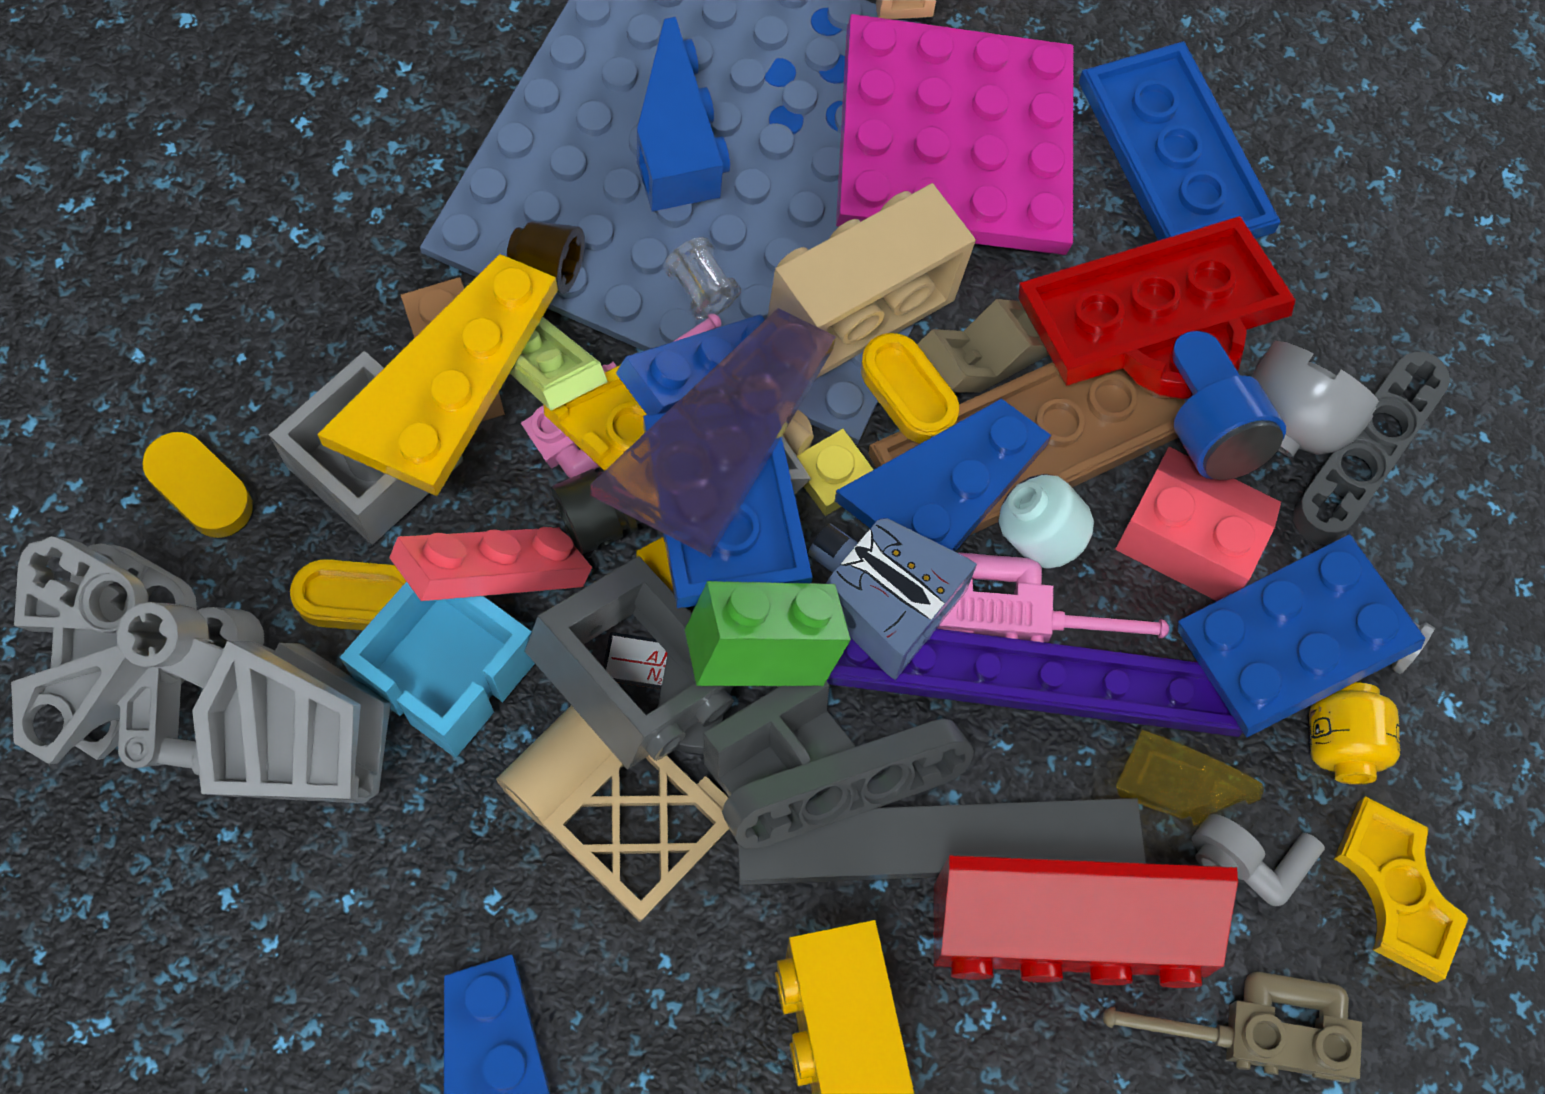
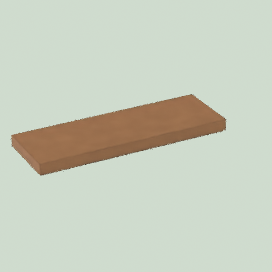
(1089, 422)

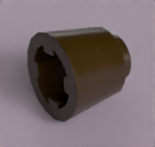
(551, 249)

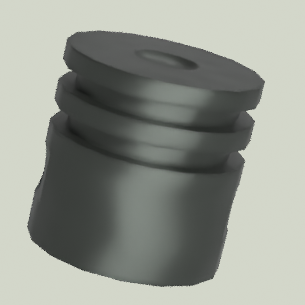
(587, 518)

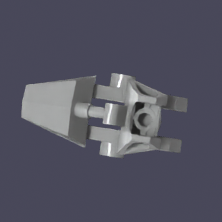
(265, 716)

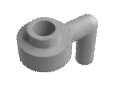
(1227, 844)

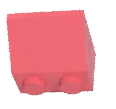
(1199, 528)

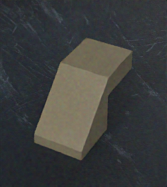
(988, 350)

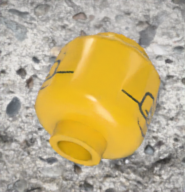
(1355, 733)

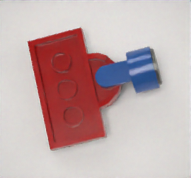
(1179, 328)

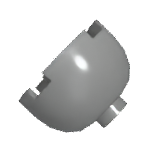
(1316, 405)

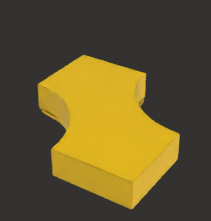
(1411, 914)

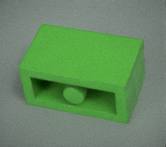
(766, 634)

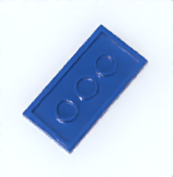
(1175, 143)

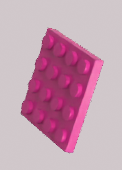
(969, 115)

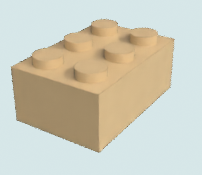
(876, 272)

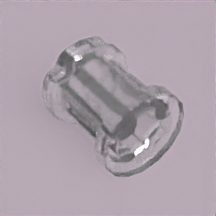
(716, 290)

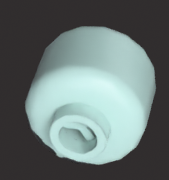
(1046, 520)

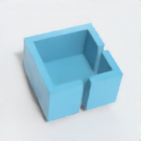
(441, 662)

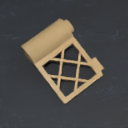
(564, 774)

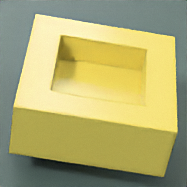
(832, 466)

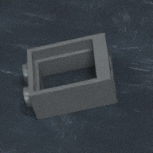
(560, 654)

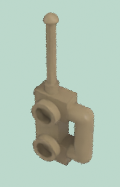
(1262, 1040)

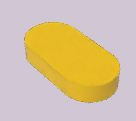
(908, 387)
(197, 484)
(343, 592)

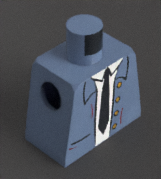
(892, 588)

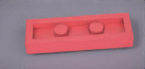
(489, 563)

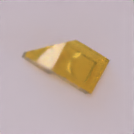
(1183, 780)

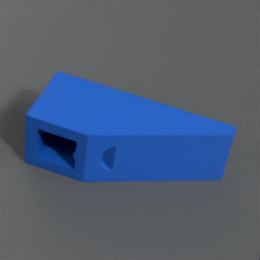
(674, 133)

